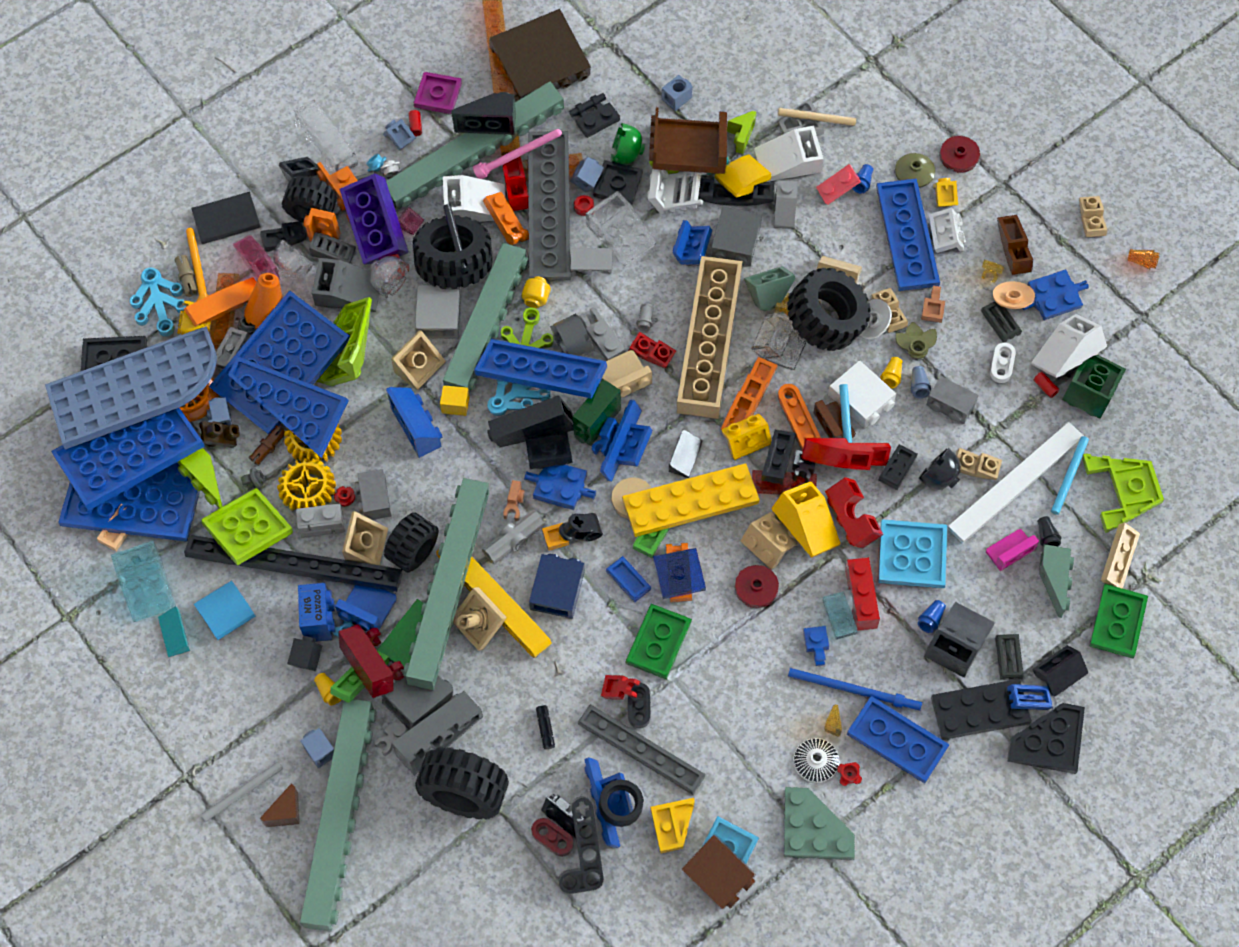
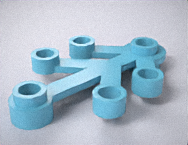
(157, 299)
(517, 391)

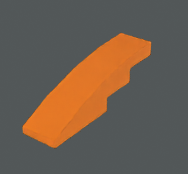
(220, 302)
(751, 392)

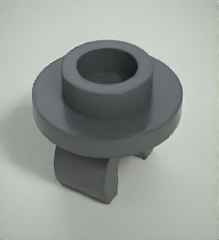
(254, 479)

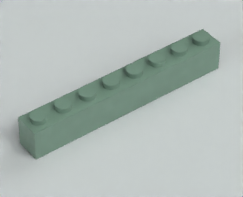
(487, 315)

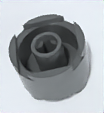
(572, 336)

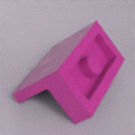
(1011, 549)

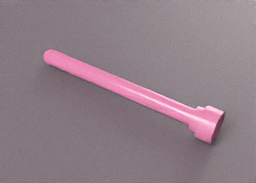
(482, 170)

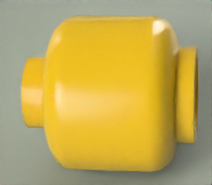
(535, 292)

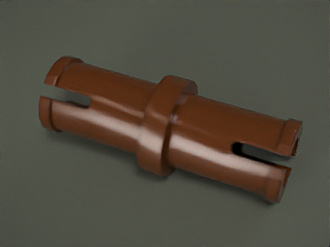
(267, 445)

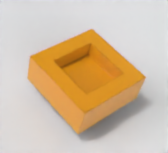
(553, 538)

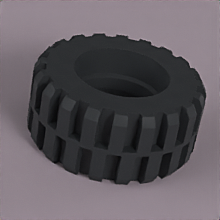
(440, 264)
(842, 295)
(462, 783)

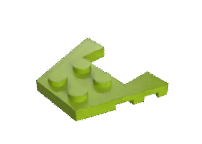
(1134, 486)

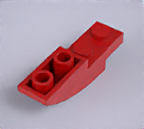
(841, 454)

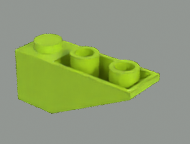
(201, 471)

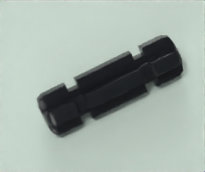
(545, 727)

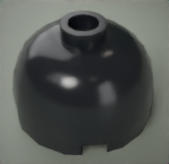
(942, 471)

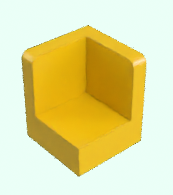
(454, 400)

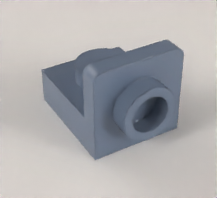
(399, 133)

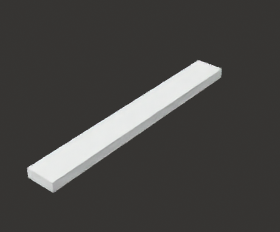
(1015, 483)

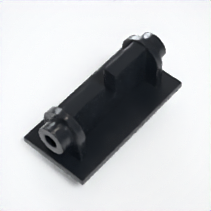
(556, 809)

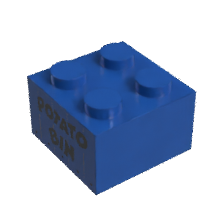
(316, 611)

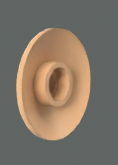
(1013, 295)

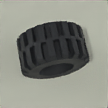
(307, 193)
(411, 542)

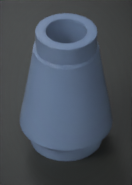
(920, 384)

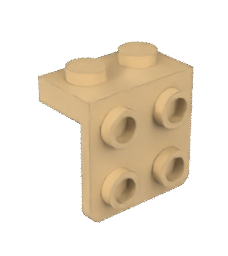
(627, 373)
(769, 539)

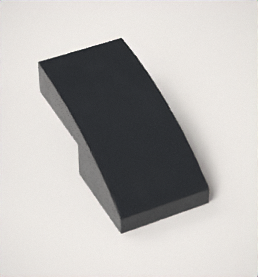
(289, 232)

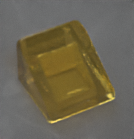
(833, 723)

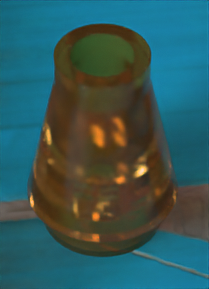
(1145, 258)

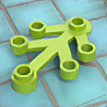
(529, 325)

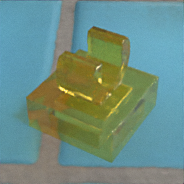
(993, 268)

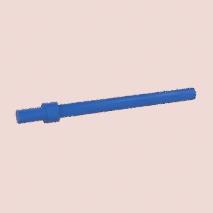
(897, 700)

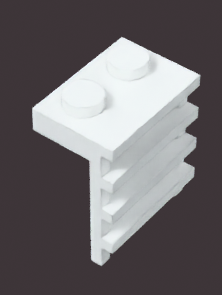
(665, 188)

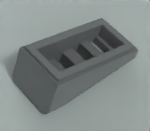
(326, 240)

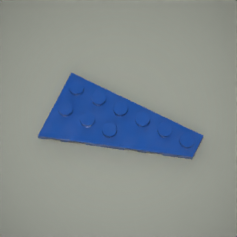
(300, 406)

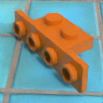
(337, 180)

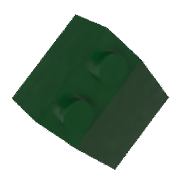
(1094, 385)

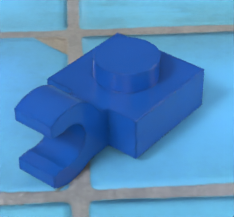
(607, 434)
(816, 641)

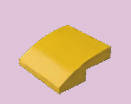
(743, 175)

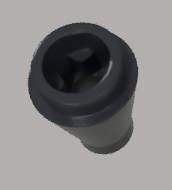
(1048, 532)

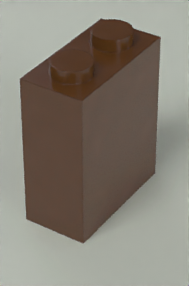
(720, 872)

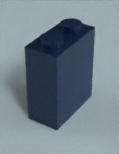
(557, 585)

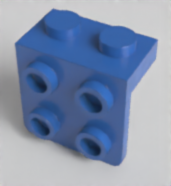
(366, 607)

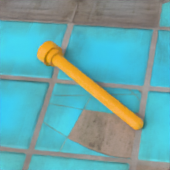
(196, 264)

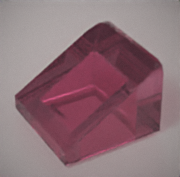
(410, 221)

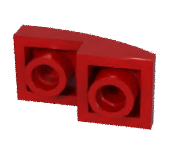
(652, 351)

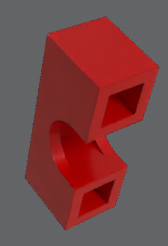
(843, 499)
(864, 599)

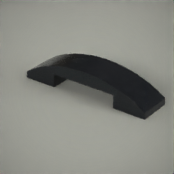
(718, 194)

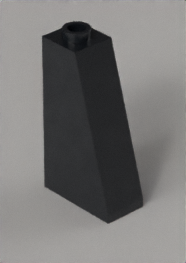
(540, 419)

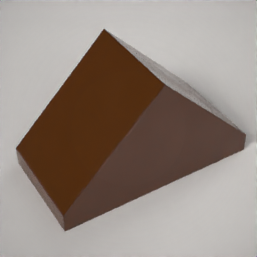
(284, 810)

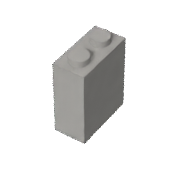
(438, 312)

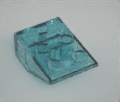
(143, 580)

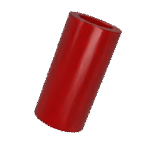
(415, 122)
(1046, 384)

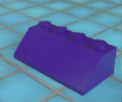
(373, 219)

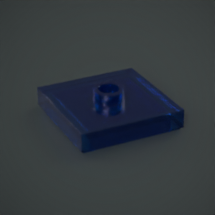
(679, 573)

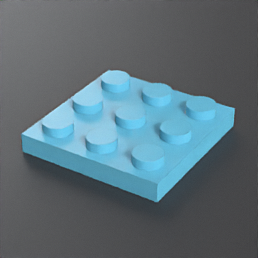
(913, 554)

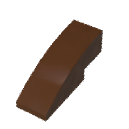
(1015, 244)

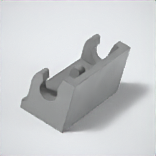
(591, 259)

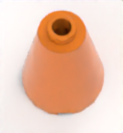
(263, 299)

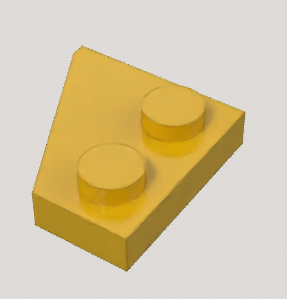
(672, 823)

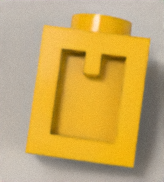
(946, 192)

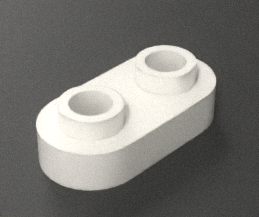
(1002, 364)

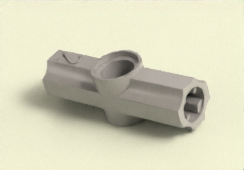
(513, 537)

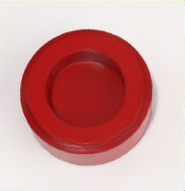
(583, 204)

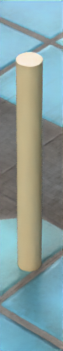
(816, 116)

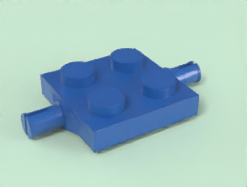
(1056, 294)
(560, 485)

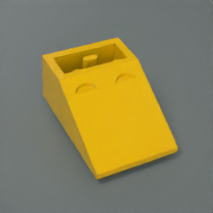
(807, 518)

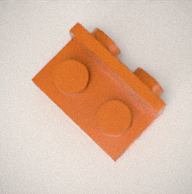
(321, 222)

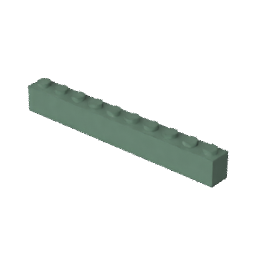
(471, 148)
(447, 584)
(337, 816)

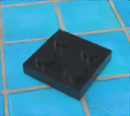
(618, 178)
(548, 450)

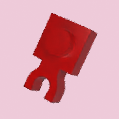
(617, 686)

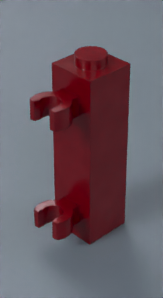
(366, 661)

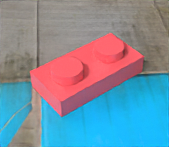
(838, 184)

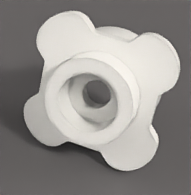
(390, 168)

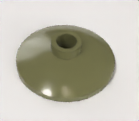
(924, 173)

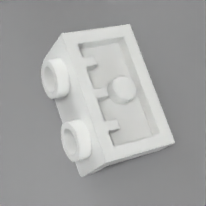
(947, 230)

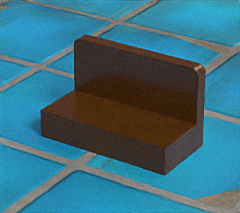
(830, 419)

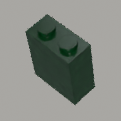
(595, 411)

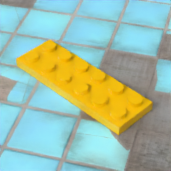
(690, 500)

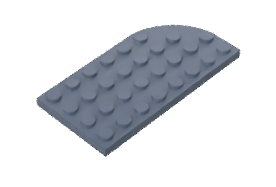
(132, 387)

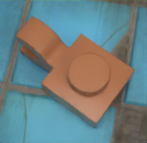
(933, 307)
(515, 496)

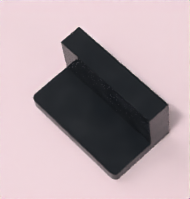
(1061, 669)

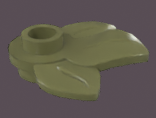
(916, 338)

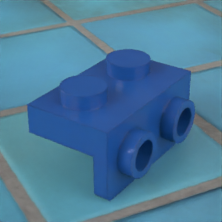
(691, 243)

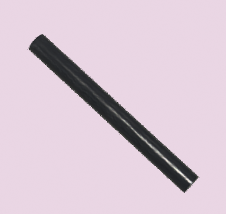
(454, 234)

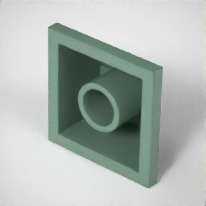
(769, 287)

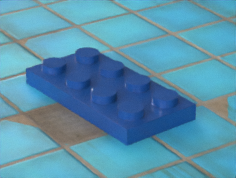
(898, 739)

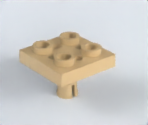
(466, 619)

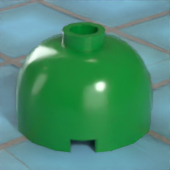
(627, 144)

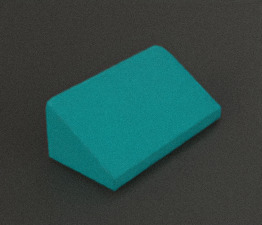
(173, 632)

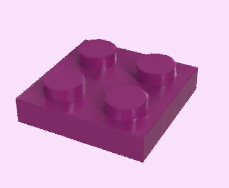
(437, 92)

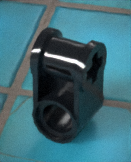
(581, 528)

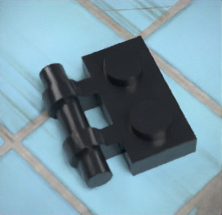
(597, 120)

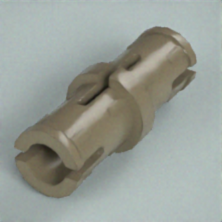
(186, 275)

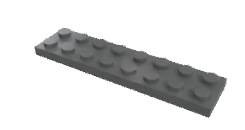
(549, 208)

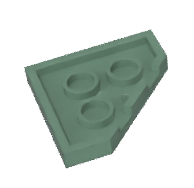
(814, 829)

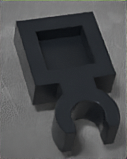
(802, 467)

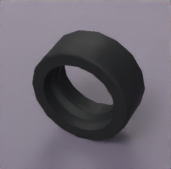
(623, 785)

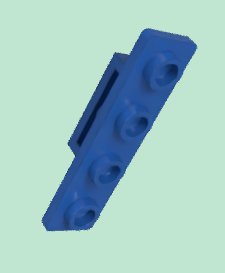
(627, 443)
(618, 802)

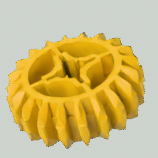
(294, 446)
(290, 484)

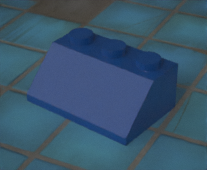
(414, 420)

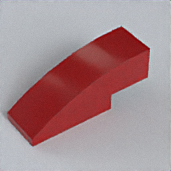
(516, 184)

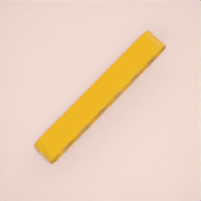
(517, 623)

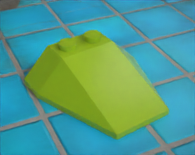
(354, 321)

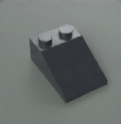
(486, 115)

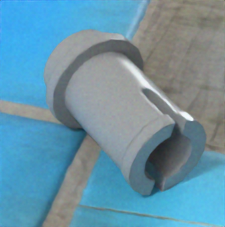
(644, 322)

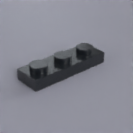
(778, 456)

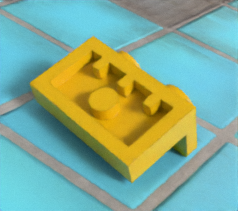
(747, 436)

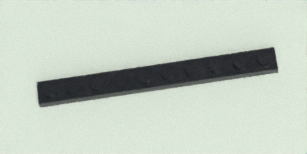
(301, 565)

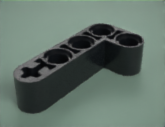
(584, 843)

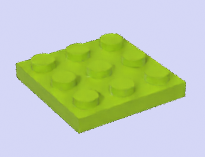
(247, 526)

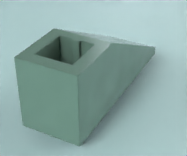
(1054, 572)

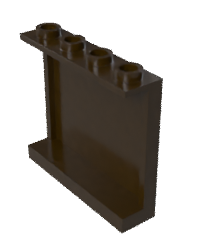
(541, 53)

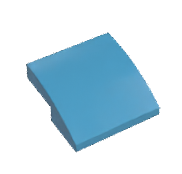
(224, 610)

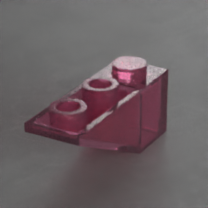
(255, 257)

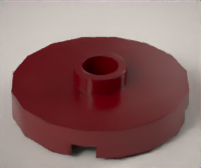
(957, 161)
(756, 596)

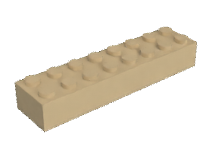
(709, 337)

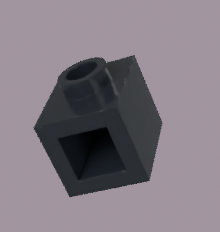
(305, 653)

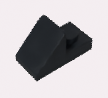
(298, 167)

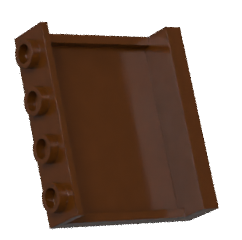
(688, 144)

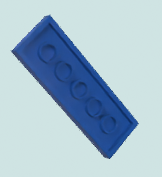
(907, 235)
(541, 368)

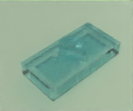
(839, 615)

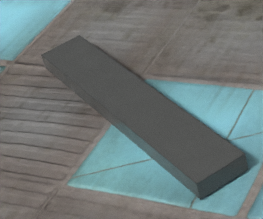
(641, 749)

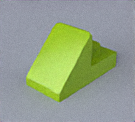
(742, 128)

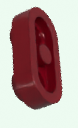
(553, 837)

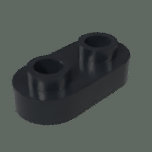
(639, 706)

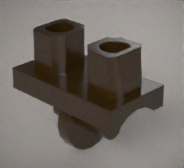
(219, 434)

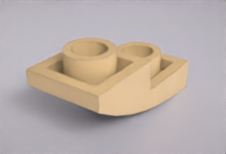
(1092, 216)
(898, 319)
(979, 465)

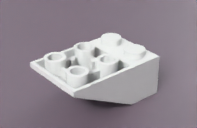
(791, 154)
(467, 195)
(1070, 346)

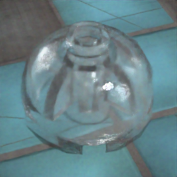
(291, 261)
(388, 275)

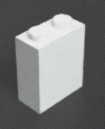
(866, 394)

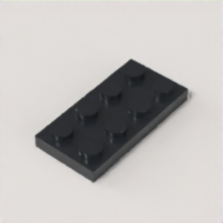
(977, 710)

